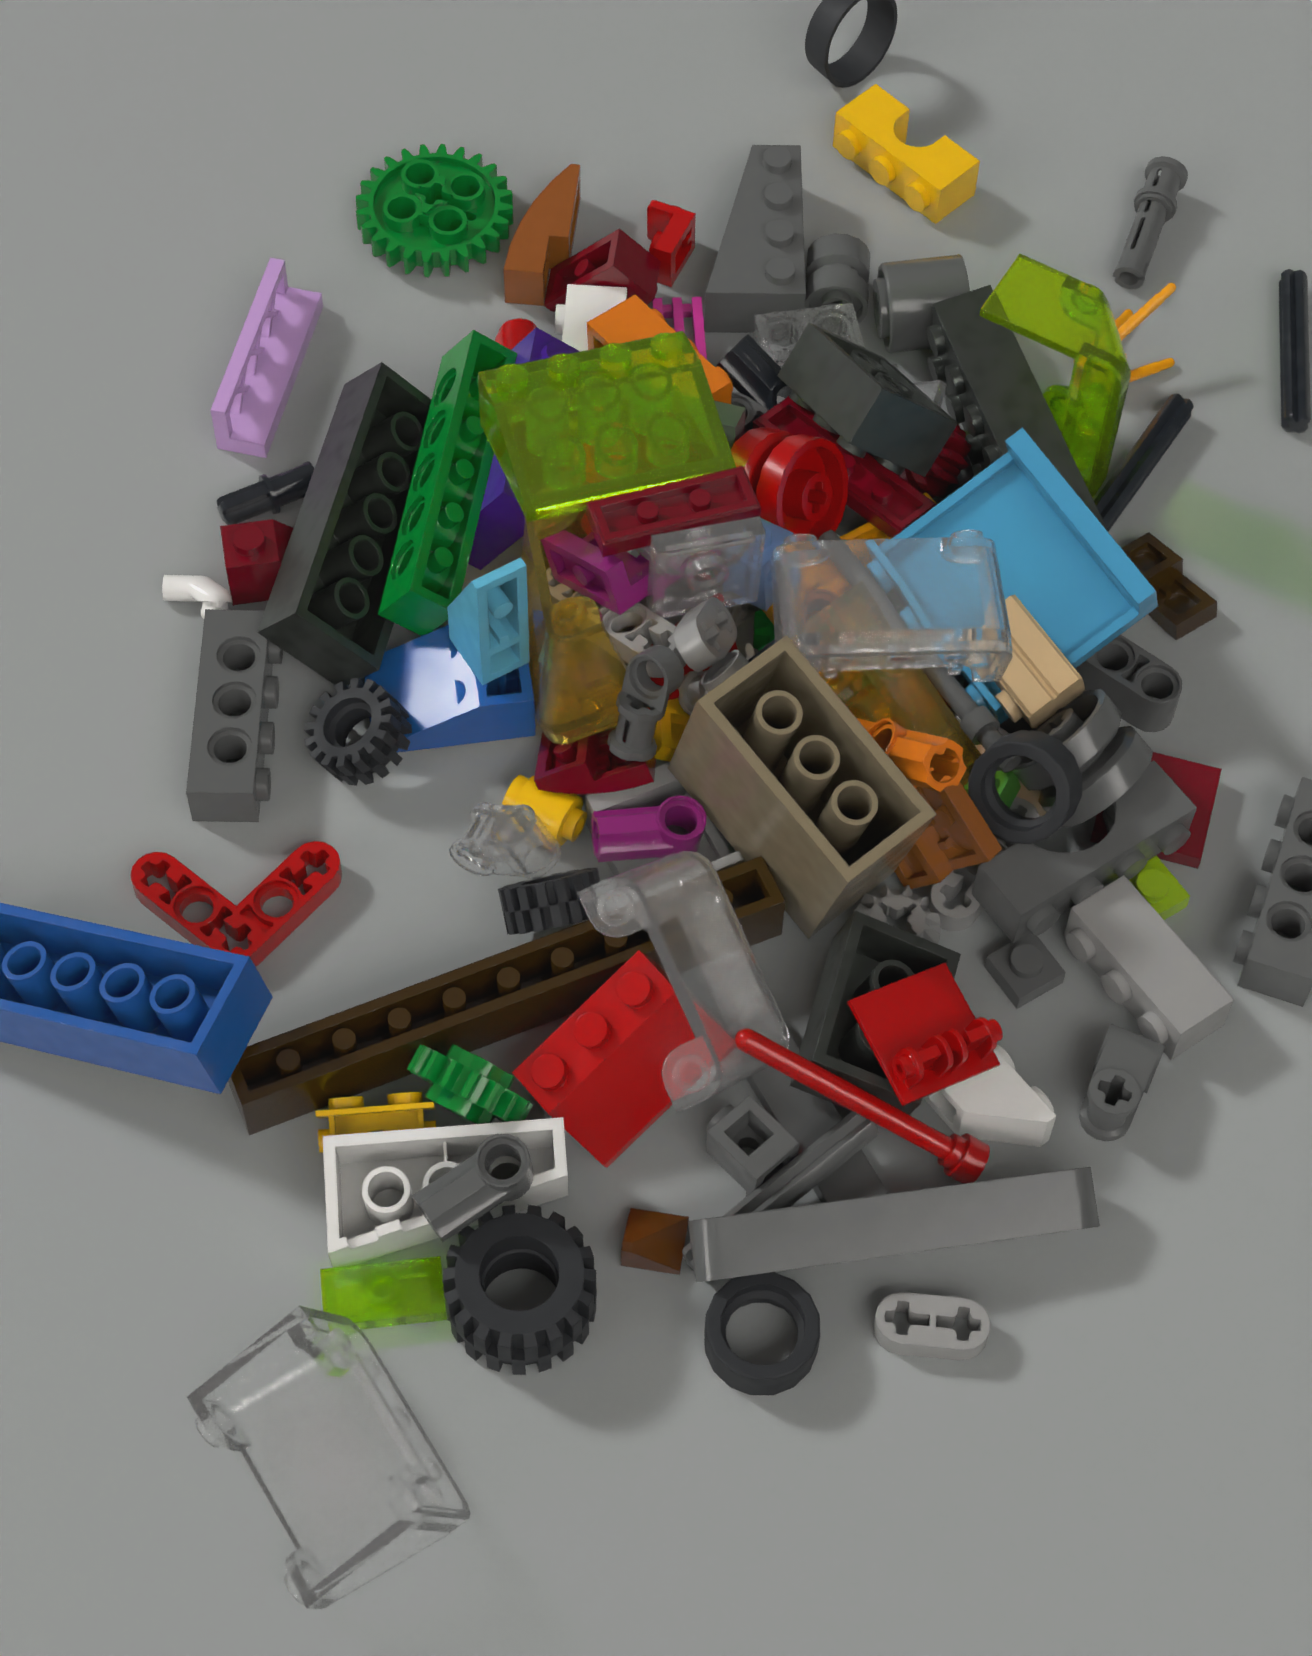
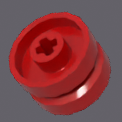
(795, 479)

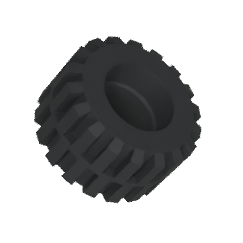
(512, 1244)

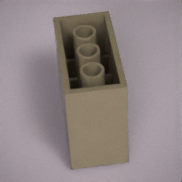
(799, 785)

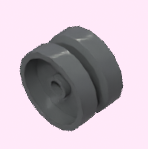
(1106, 754)

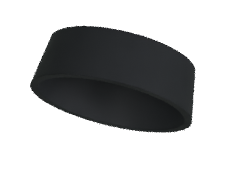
(866, 51)

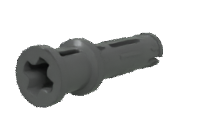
(1154, 207)

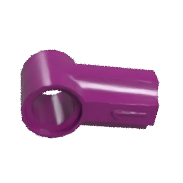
(644, 830)

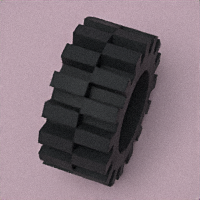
(339, 717)
(546, 901)

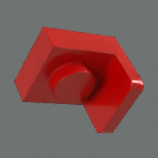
(672, 238)

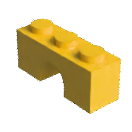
(928, 178)

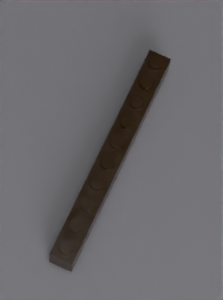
(461, 1008)

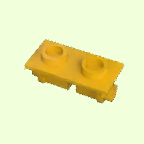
(350, 1116)

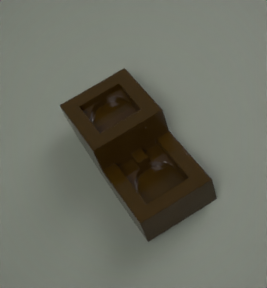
(1180, 601)

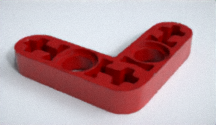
(247, 918)

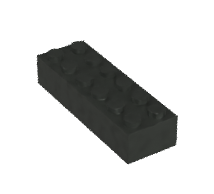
(994, 387)
(348, 529)

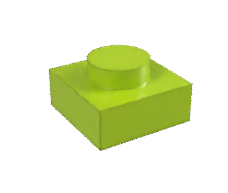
(1160, 888)

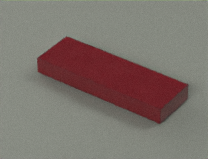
(631, 518)

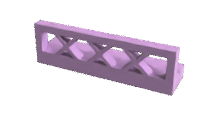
(264, 363)

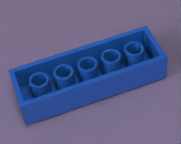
(126, 998)

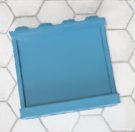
(1047, 555)

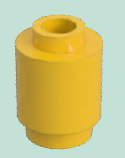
(558, 811)

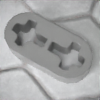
(705, 634)
(936, 1337)

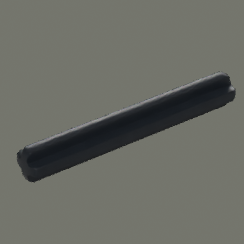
(1294, 351)
(1143, 458)

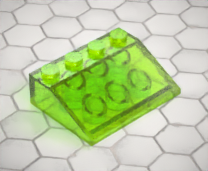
(602, 423)

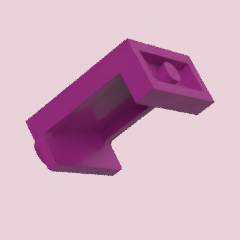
(610, 580)

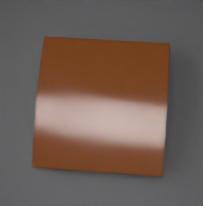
(950, 842)

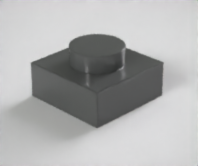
(1024, 969)

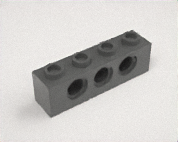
(235, 789)
(1270, 962)

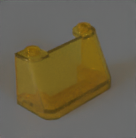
(571, 653)

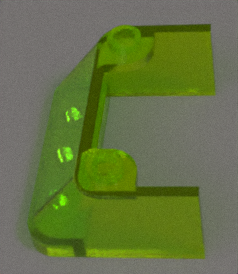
(1079, 324)

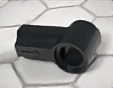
(754, 373)

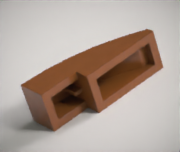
(543, 239)

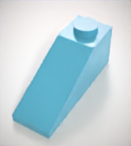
(492, 623)

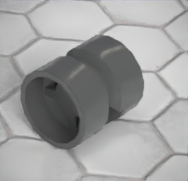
(838, 273)

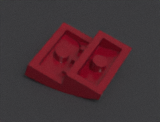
(588, 767)

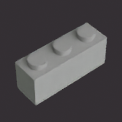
(1147, 967)

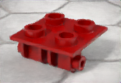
(926, 1033)

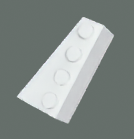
(377, 1173)

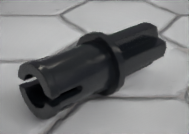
(265, 495)

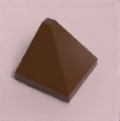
(654, 1241)

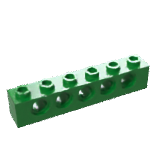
(443, 492)

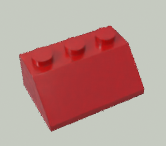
(609, 1058)

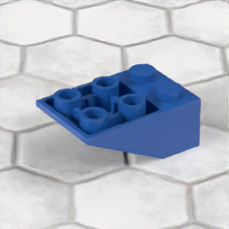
(448, 700)

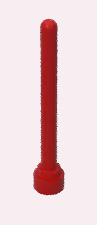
(961, 1156)

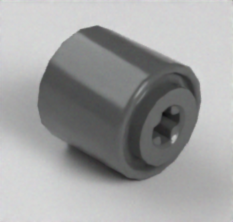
(906, 294)

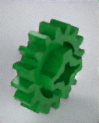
(469, 1085)

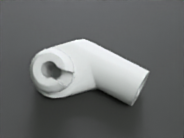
(196, 589)

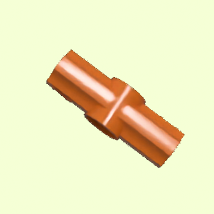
(921, 757)

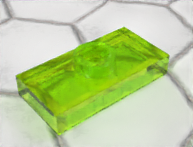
(386, 1292)

